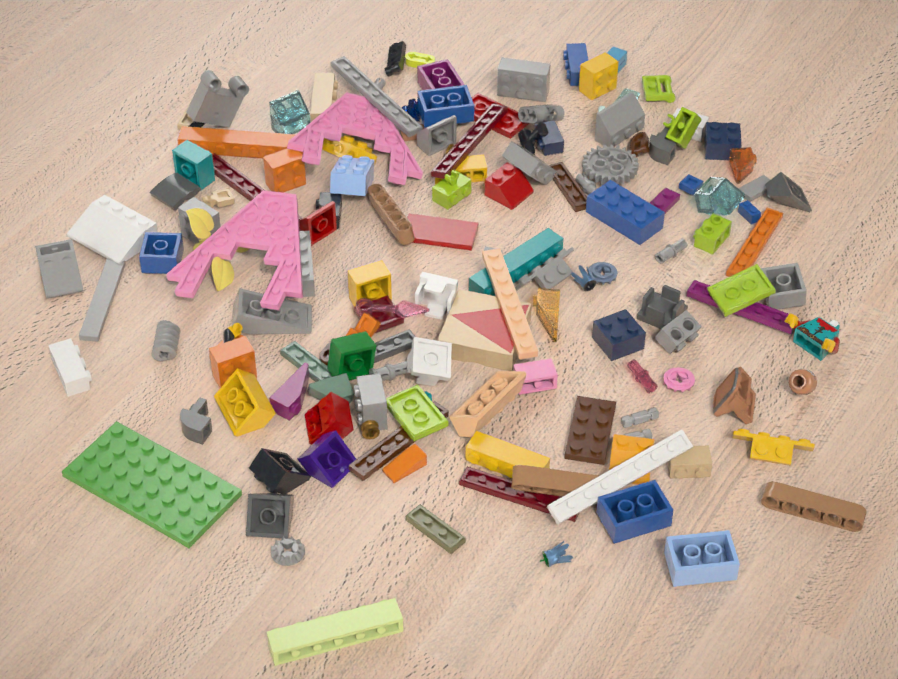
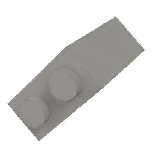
(529, 163)

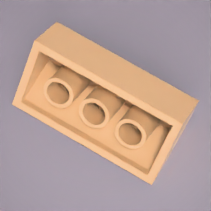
(487, 402)

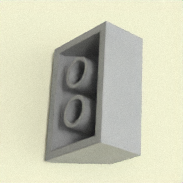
(619, 121)

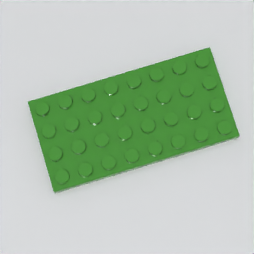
(152, 484)

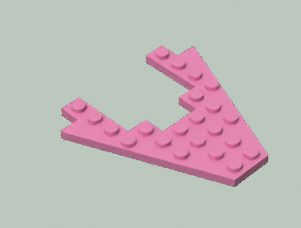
(357, 117)
(263, 224)

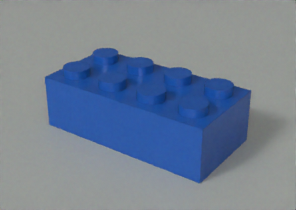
(625, 212)

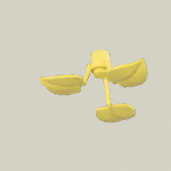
(201, 225)

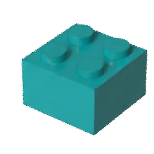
(194, 163)

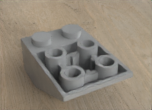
(59, 268)

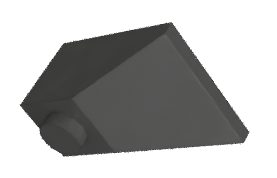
(787, 192)
(269, 515)

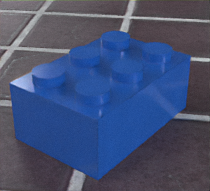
(445, 102)
(634, 511)

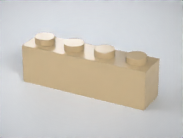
(324, 93)

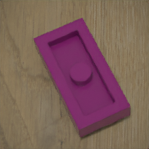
(666, 199)

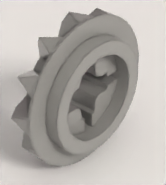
(287, 558)

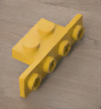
(348, 146)
(772, 449)

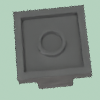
(661, 308)

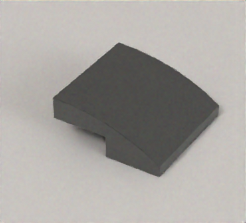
(174, 190)

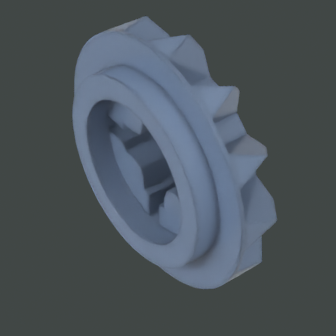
(609, 270)

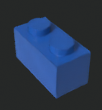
(749, 212)

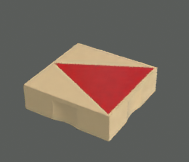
(480, 331)

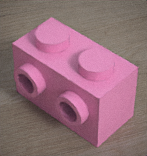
(536, 374)

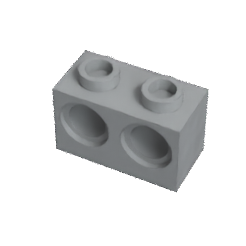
(681, 329)

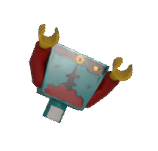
(815, 335)

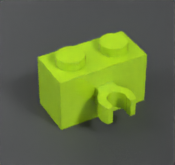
(682, 127)
(451, 189)

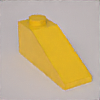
(473, 168)

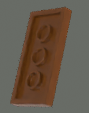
(590, 430)

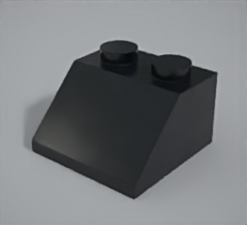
(278, 471)

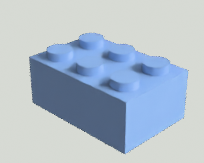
(352, 175)
(701, 558)

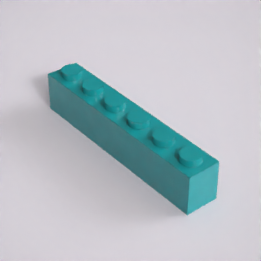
(521, 260)

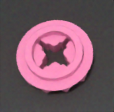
(683, 375)

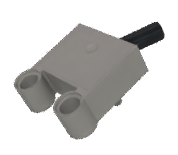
(216, 104)

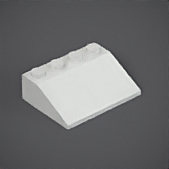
(111, 229)

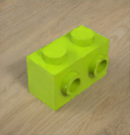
(712, 233)

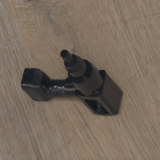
(527, 138)

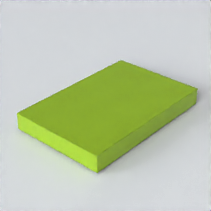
(741, 290)
(416, 413)

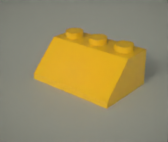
(244, 403)

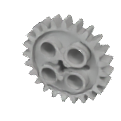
(610, 164)

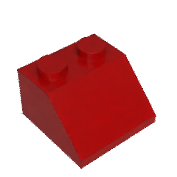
(508, 186)
(320, 222)

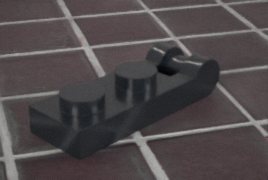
(395, 58)

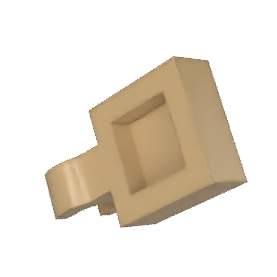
(220, 198)

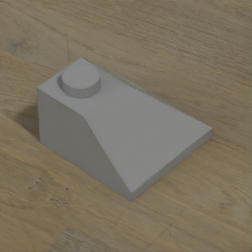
(437, 136)

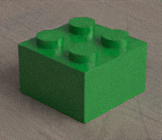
(351, 355)

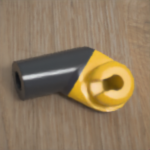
(232, 332)

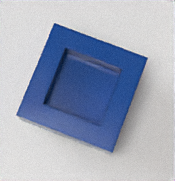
(690, 184)

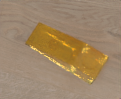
(548, 310)

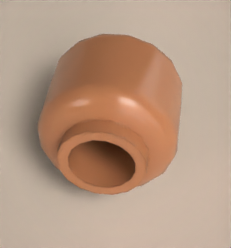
(802, 381)

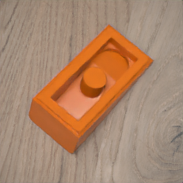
(406, 463)

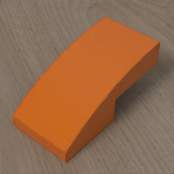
(366, 323)

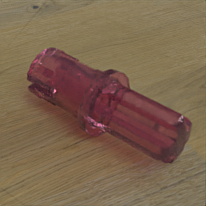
(642, 376)

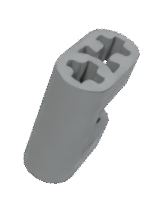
(538, 113)

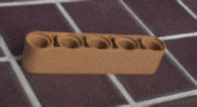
(391, 214)
(548, 480)
(814, 506)

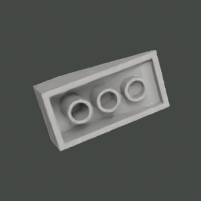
(290, 319)

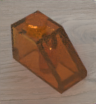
(742, 163)

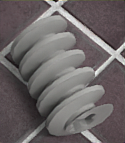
(166, 341)

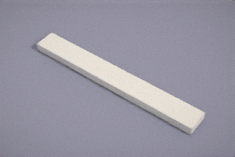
(619, 476)

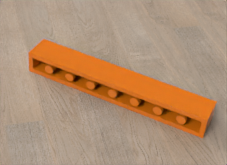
(235, 142)

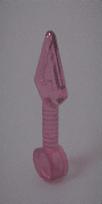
(403, 308)

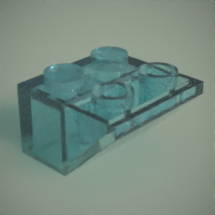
(289, 113)
(718, 196)

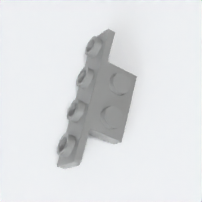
(551, 274)

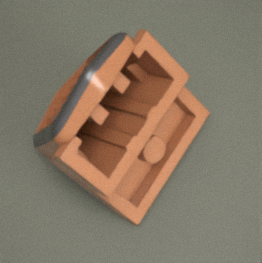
(736, 396)

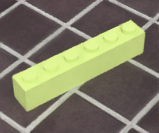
(335, 631)

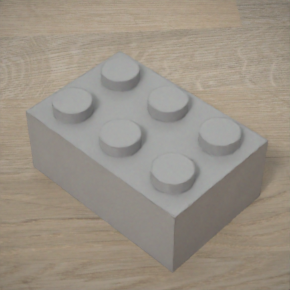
(523, 79)

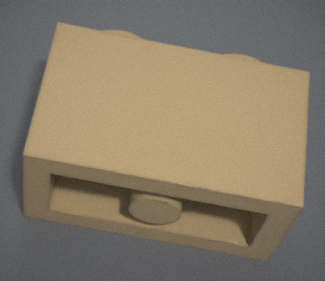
(691, 464)

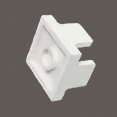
(436, 293)
(429, 361)

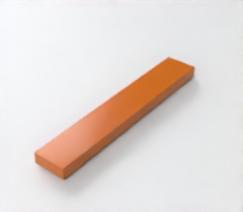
(755, 242)

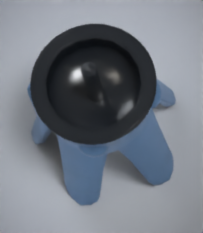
(587, 282)

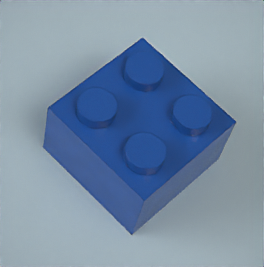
(161, 252)

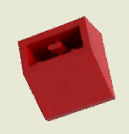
(327, 416)

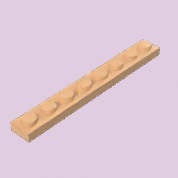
(510, 304)

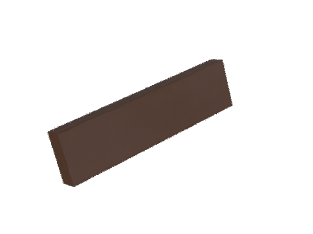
(569, 187)

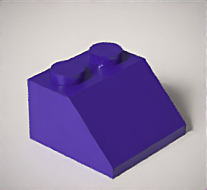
(327, 459)

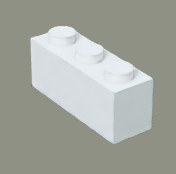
(70, 367)

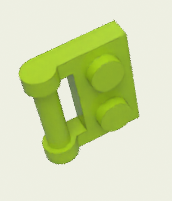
(653, 90)

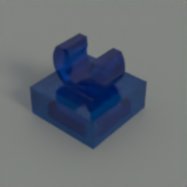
(412, 109)

